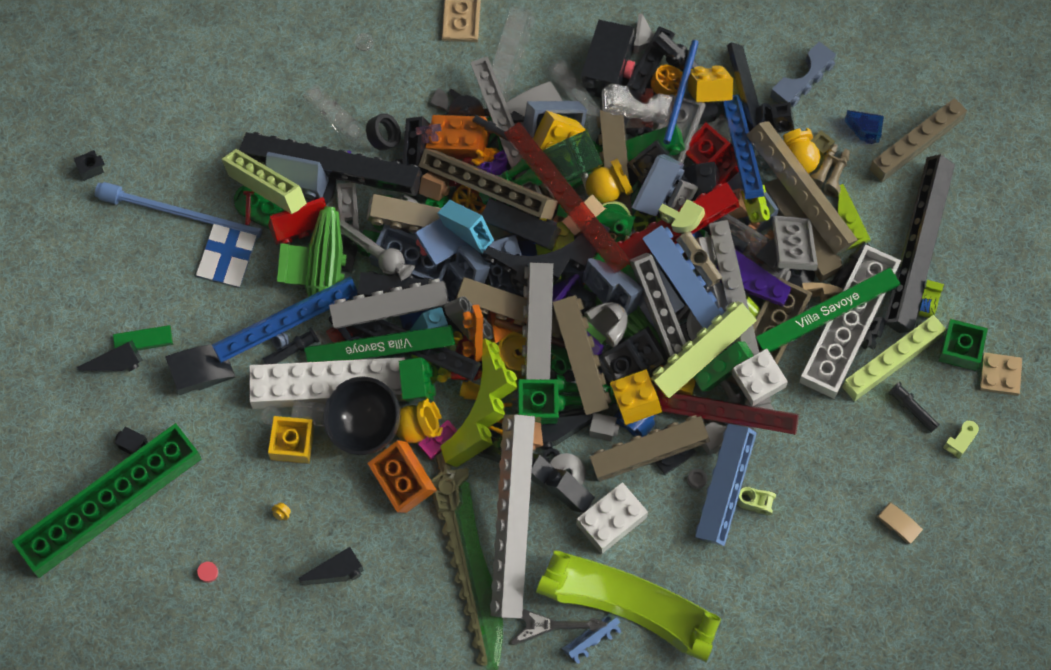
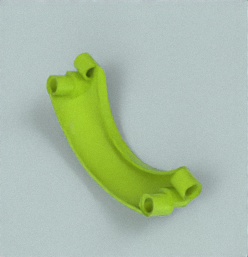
(629, 596)

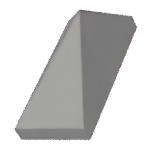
(643, 35)

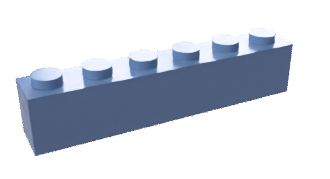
(682, 275)
(725, 484)

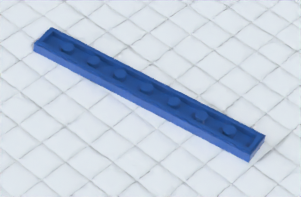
(743, 148)
(284, 320)

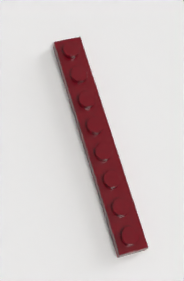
(729, 412)

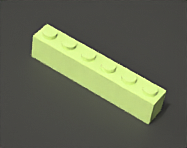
(264, 181)
(703, 349)
(893, 358)

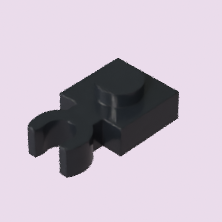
(874, 331)

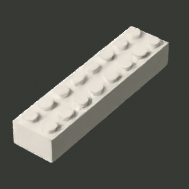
(845, 334)
(316, 381)

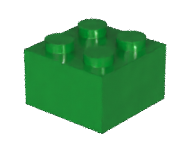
(963, 344)
(416, 380)
(539, 399)

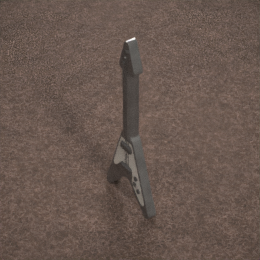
(540, 625)

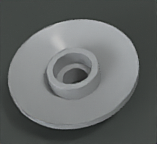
(570, 462)

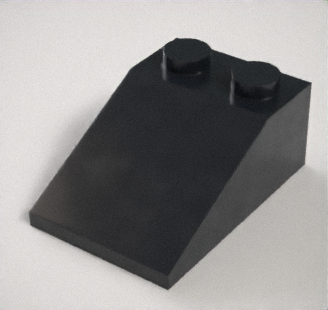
(704, 176)

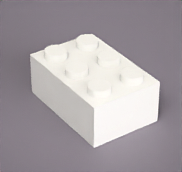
(612, 518)

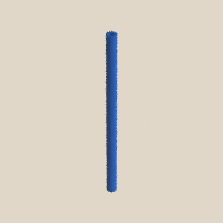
(680, 93)

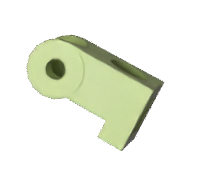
(966, 435)

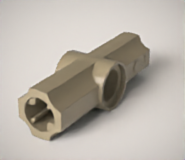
(706, 268)

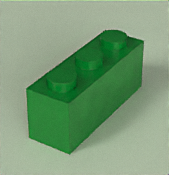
(640, 143)
(722, 366)

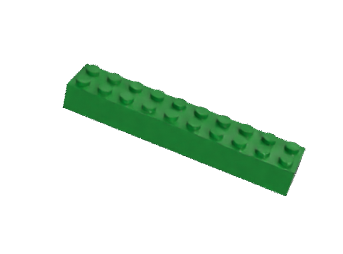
(106, 500)

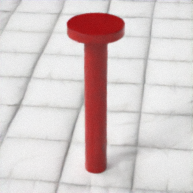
(248, 205)

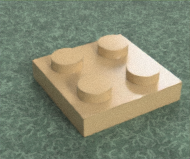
(1001, 373)

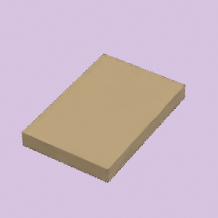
(461, 20)

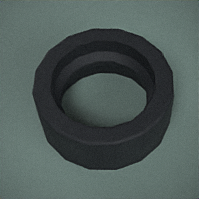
(374, 135)

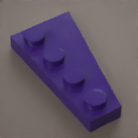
(760, 282)

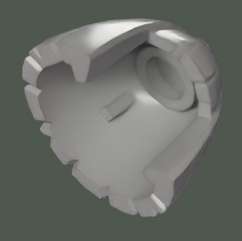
(609, 320)

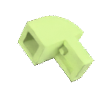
(686, 219)

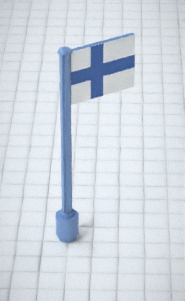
(227, 246)

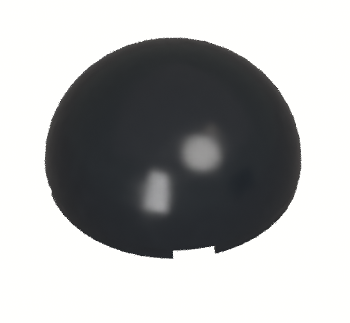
(362, 416)

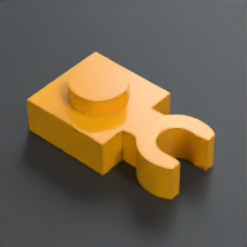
(486, 156)

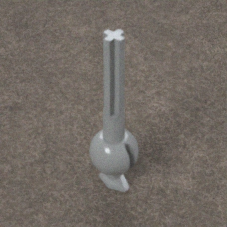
(390, 260)

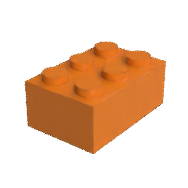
(459, 136)
(402, 476)

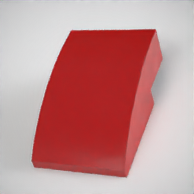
(710, 146)

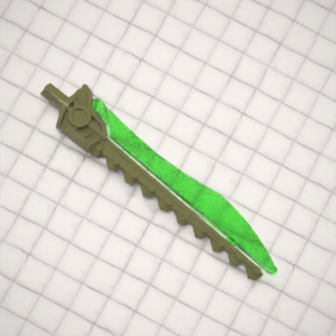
(447, 502)

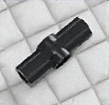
(675, 53)

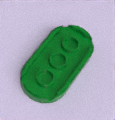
(260, 209)

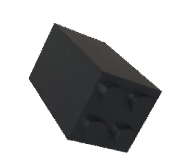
(607, 57)

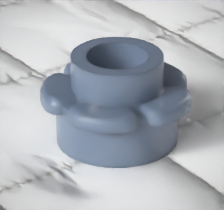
(280, 340)

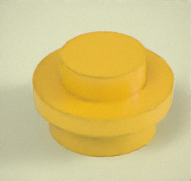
(281, 511)

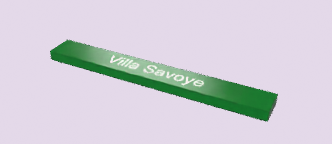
(828, 310)
(381, 345)

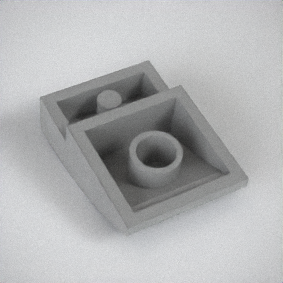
(543, 92)

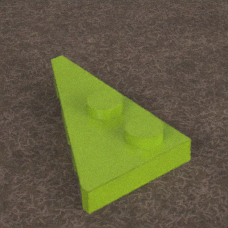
(851, 217)

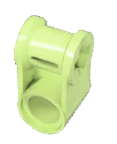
(757, 501)

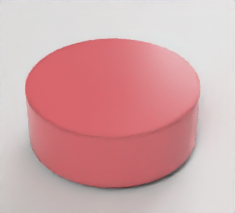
(628, 70)
(207, 572)

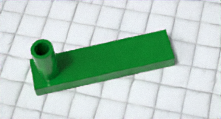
(614, 220)

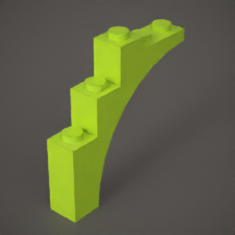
(488, 409)

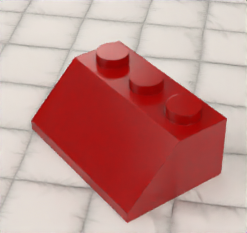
(299, 225)

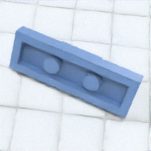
(591, 638)

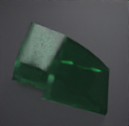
(574, 156)

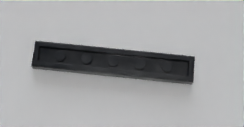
(744, 82)

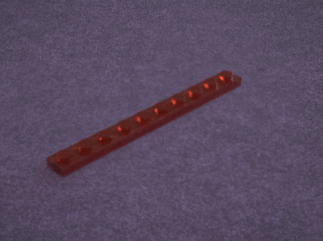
(567, 198)

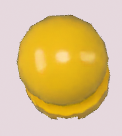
(803, 148)
(608, 183)
(419, 422)

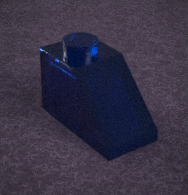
(865, 125)

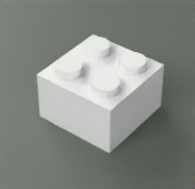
(759, 377)

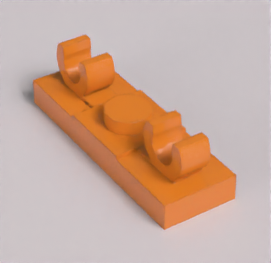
(474, 322)

